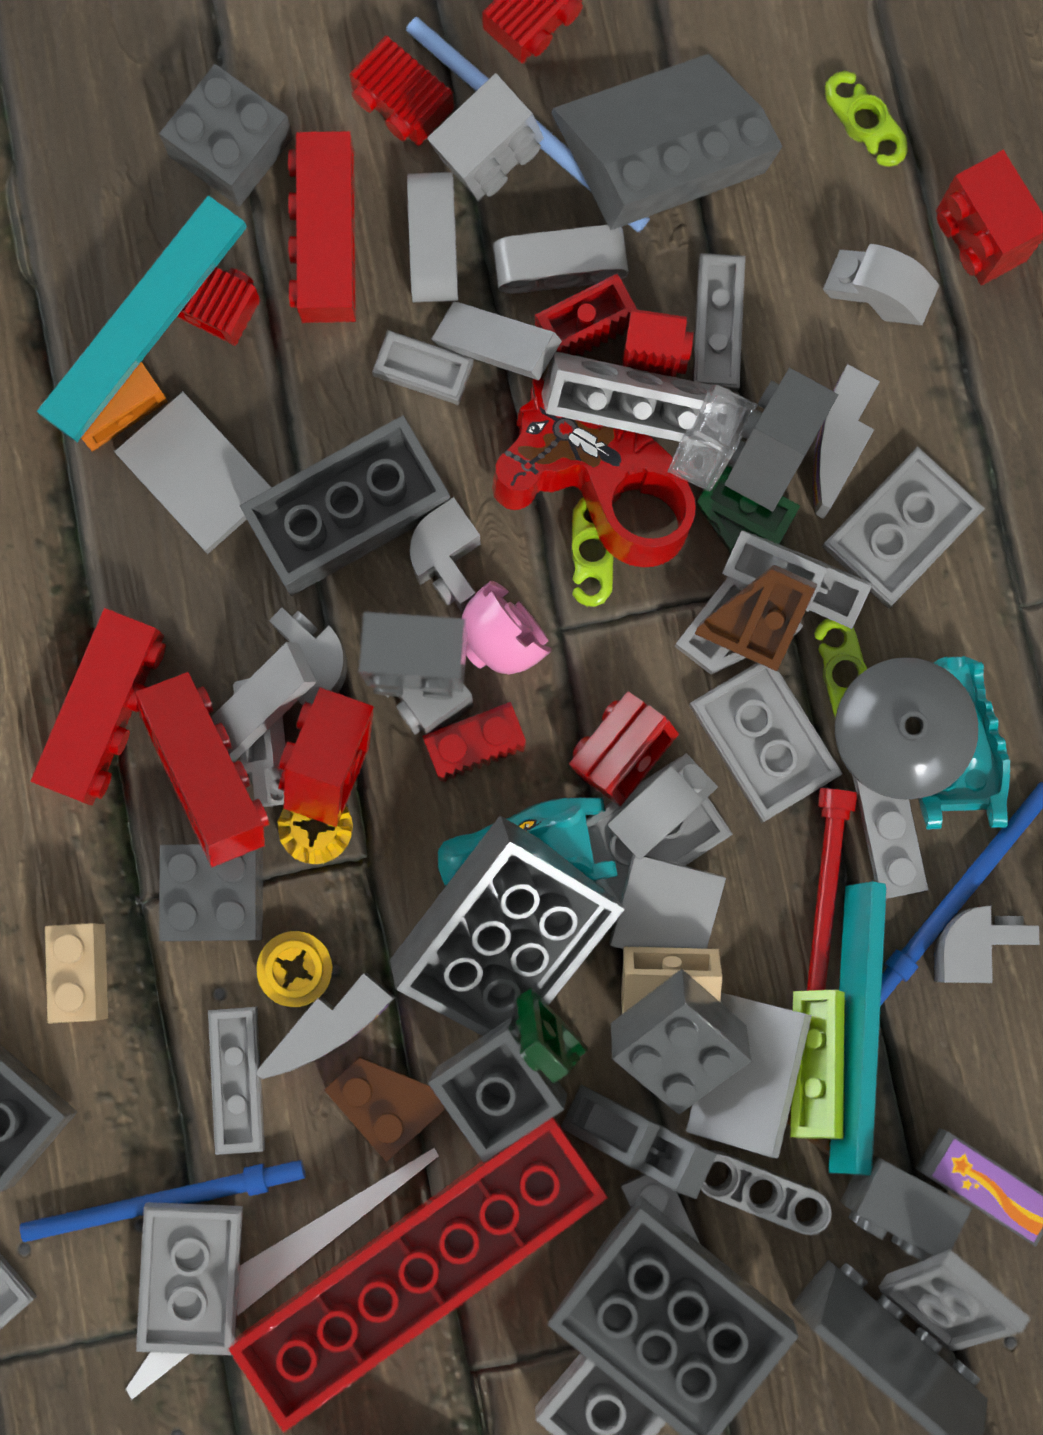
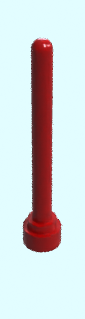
(836, 809)

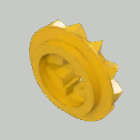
(325, 848)
(273, 976)

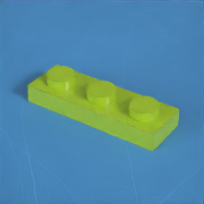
(819, 1087)

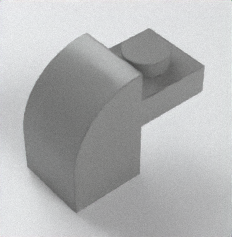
(885, 279)
(437, 544)
(323, 654)
(662, 806)
(966, 944)

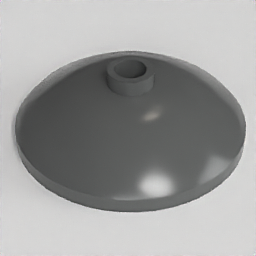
(873, 731)

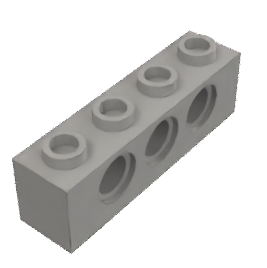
(621, 396)

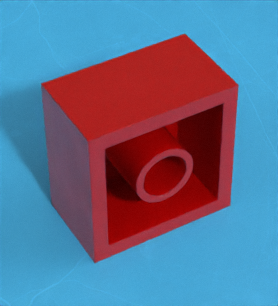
(991, 218)
(326, 756)

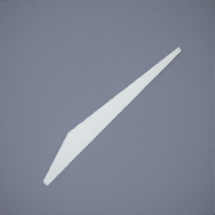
(280, 1260)

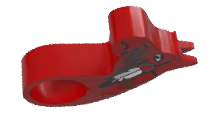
(602, 464)

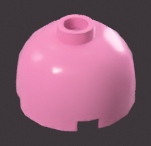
(502, 633)

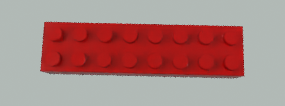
(415, 1273)

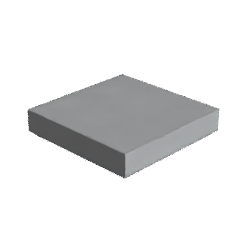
(667, 905)

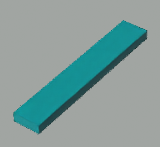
(142, 319)
(862, 987)

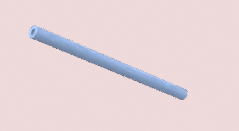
(476, 79)

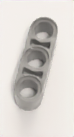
(432, 237)
(559, 259)
(782, 1203)

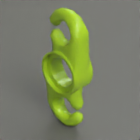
(885, 130)
(601, 570)
(831, 656)

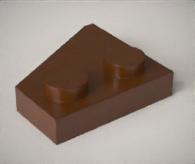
(761, 617)
(384, 1104)

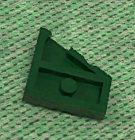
(732, 512)
(546, 1038)

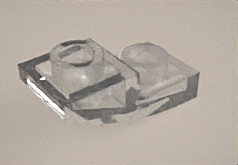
(713, 438)

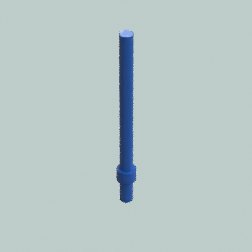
(902, 963)
(254, 1181)

